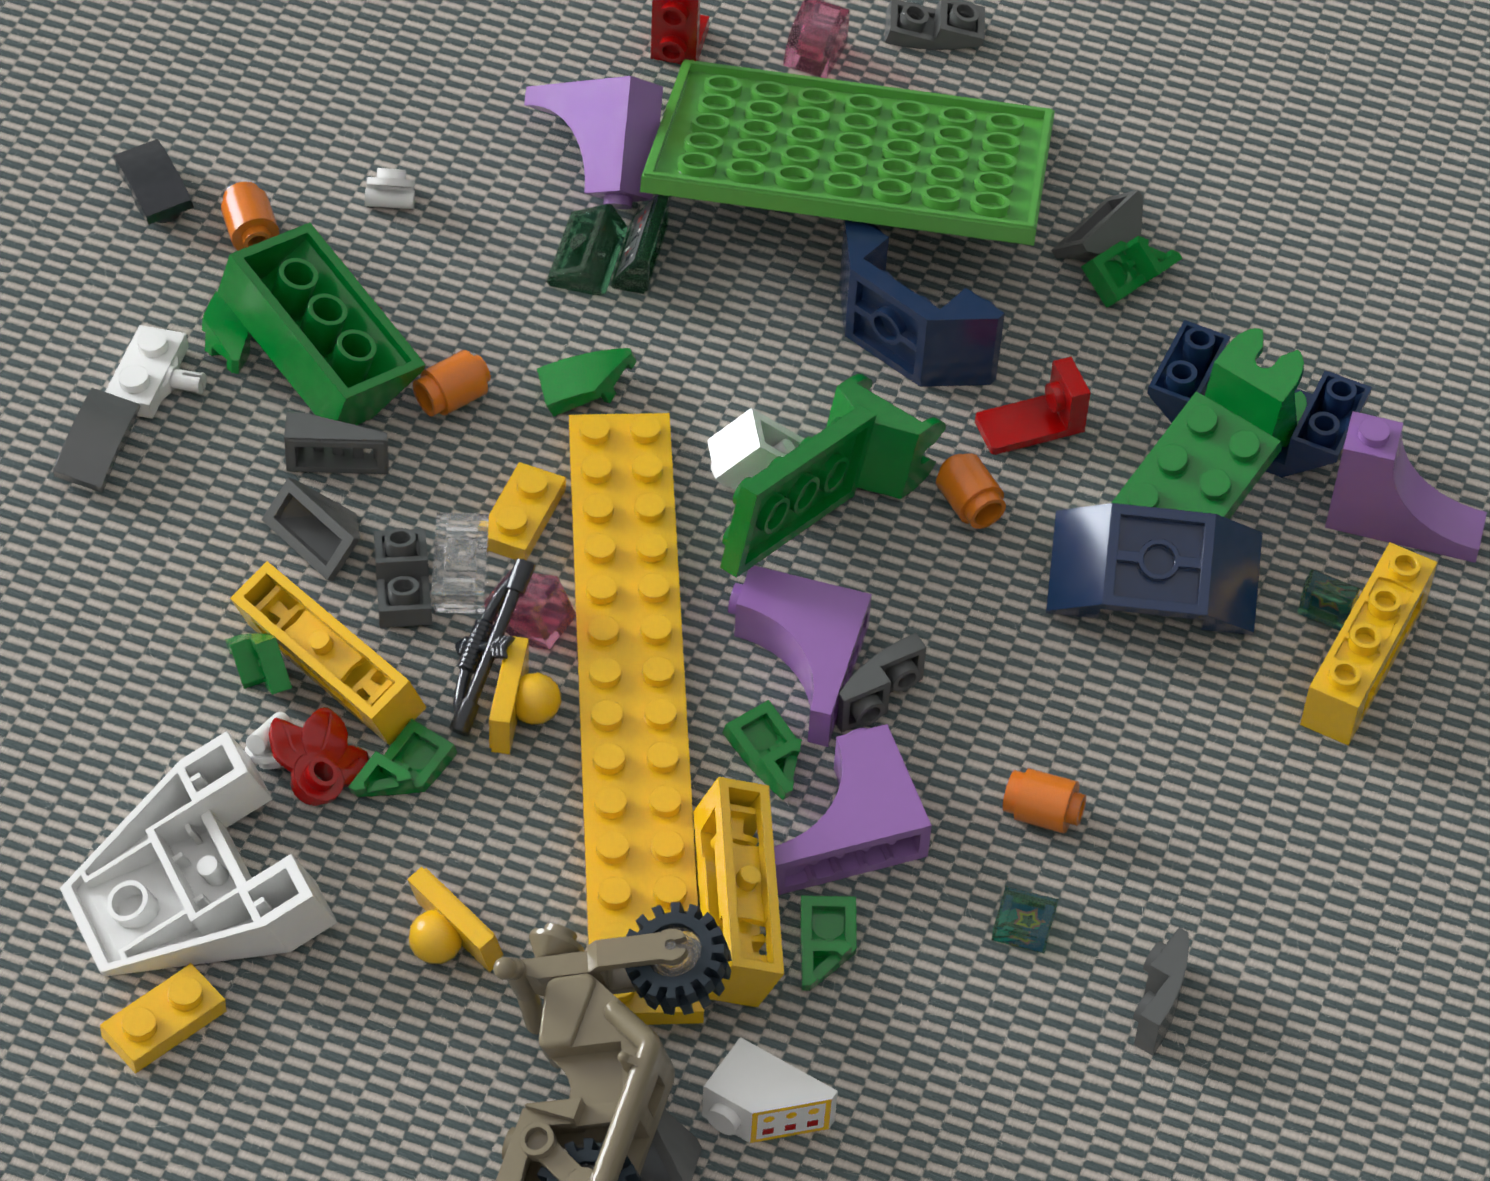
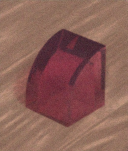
(817, 38)
(541, 612)

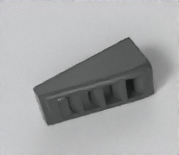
(324, 445)

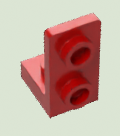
(677, 30)
(1041, 418)

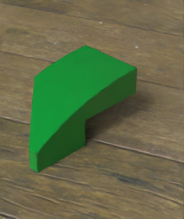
(1126, 268)
(225, 334)
(583, 378)
(259, 661)
(766, 746)
(408, 764)
(826, 936)

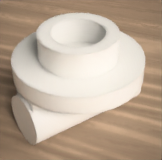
(390, 190)
(259, 745)

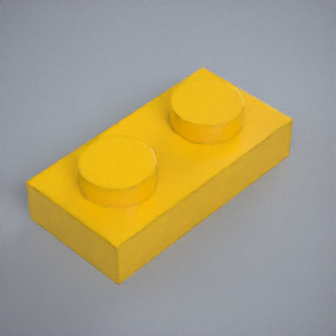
(524, 510)
(163, 1018)

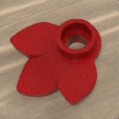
(319, 750)

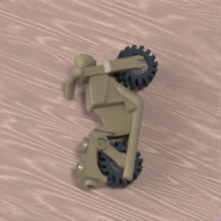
(607, 1052)

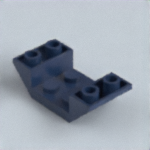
(905, 329)
(1321, 429)
(1155, 565)

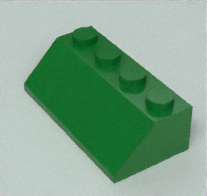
(319, 325)

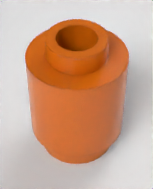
(248, 215)
(452, 383)
(971, 490)
(1044, 800)

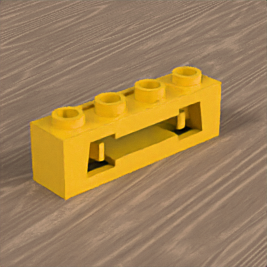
(1368, 644)
(329, 653)
(740, 885)

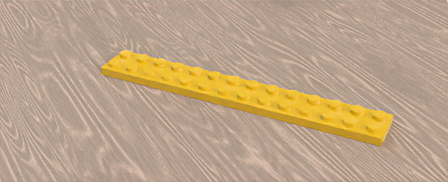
(631, 680)

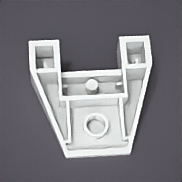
(175, 885)

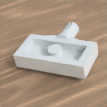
(153, 369)

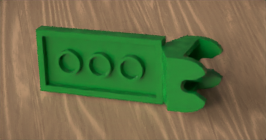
(1223, 438)
(862, 447)

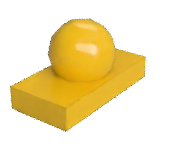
(520, 696)
(447, 925)

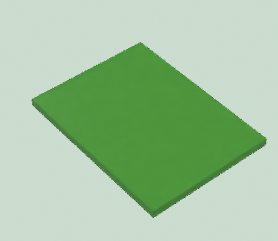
(852, 152)

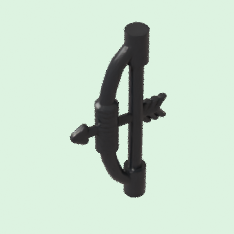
(485, 645)

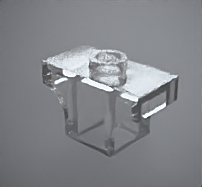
(460, 563)

